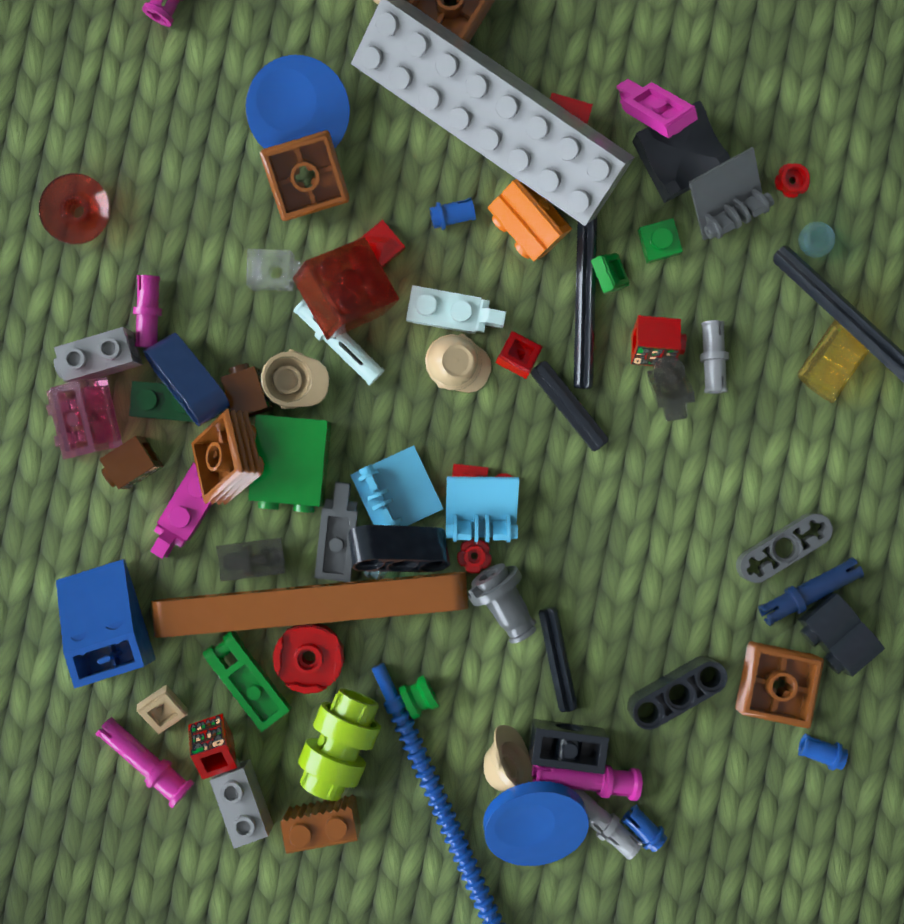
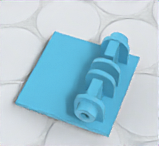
(397, 490)
(482, 508)

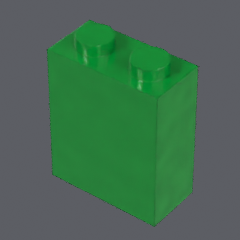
(294, 462)

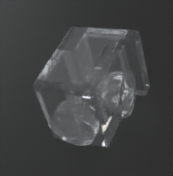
(261, 263)

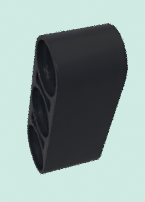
(398, 548)
(694, 692)

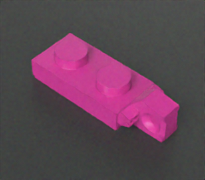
(656, 107)
(181, 515)

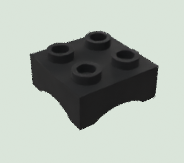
(682, 156)

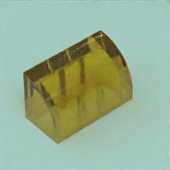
(832, 362)

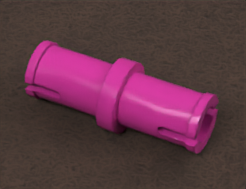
(147, 310)

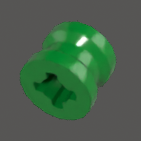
(419, 697)

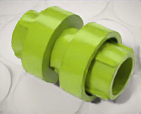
(334, 757)

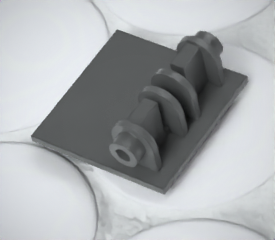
(729, 195)

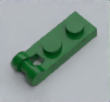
(247, 681)

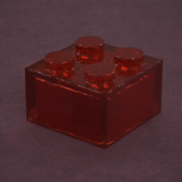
(345, 288)

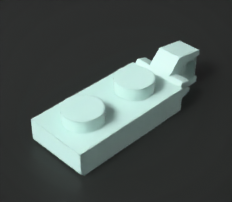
(452, 311)

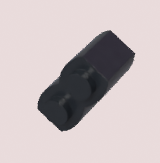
(840, 634)

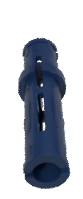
(798, 598)

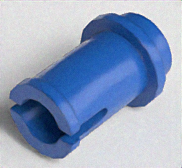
(452, 213)
(832, 755)
(651, 835)

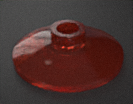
(63, 197)

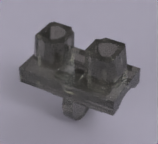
(671, 387)
(251, 559)

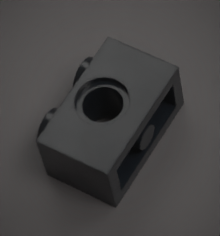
(568, 746)

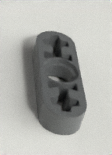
(800, 526)

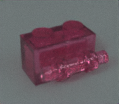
(83, 417)

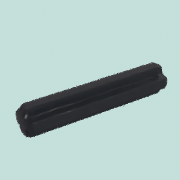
(569, 406)
(558, 659)

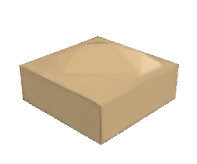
(162, 709)

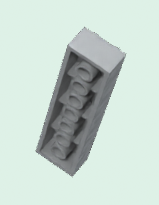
(491, 109)

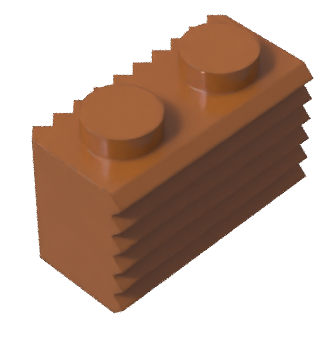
(320, 824)

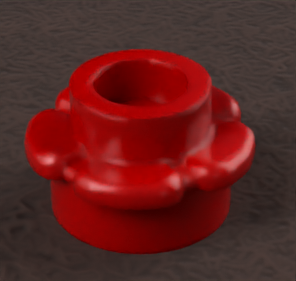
(799, 174)
(474, 565)

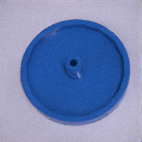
(296, 99)
(535, 823)

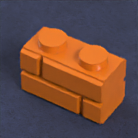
(528, 220)

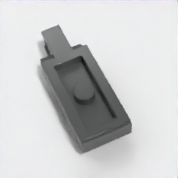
(333, 550)

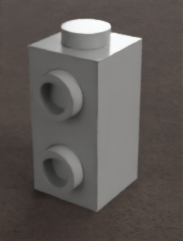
(97, 355)
(242, 804)

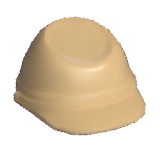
(457, 363)
(294, 380)
(507, 760)

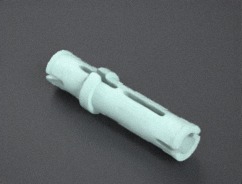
(369, 371)

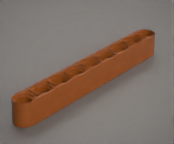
(310, 604)

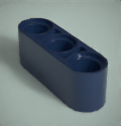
(187, 379)

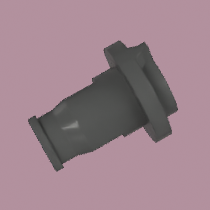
(499, 592)

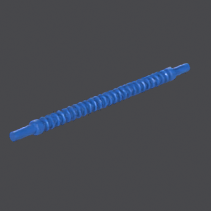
(395, 706)

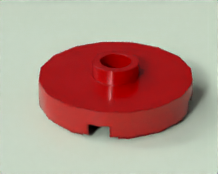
(307, 675)

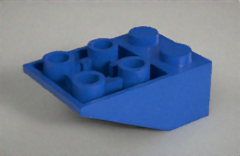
(102, 624)

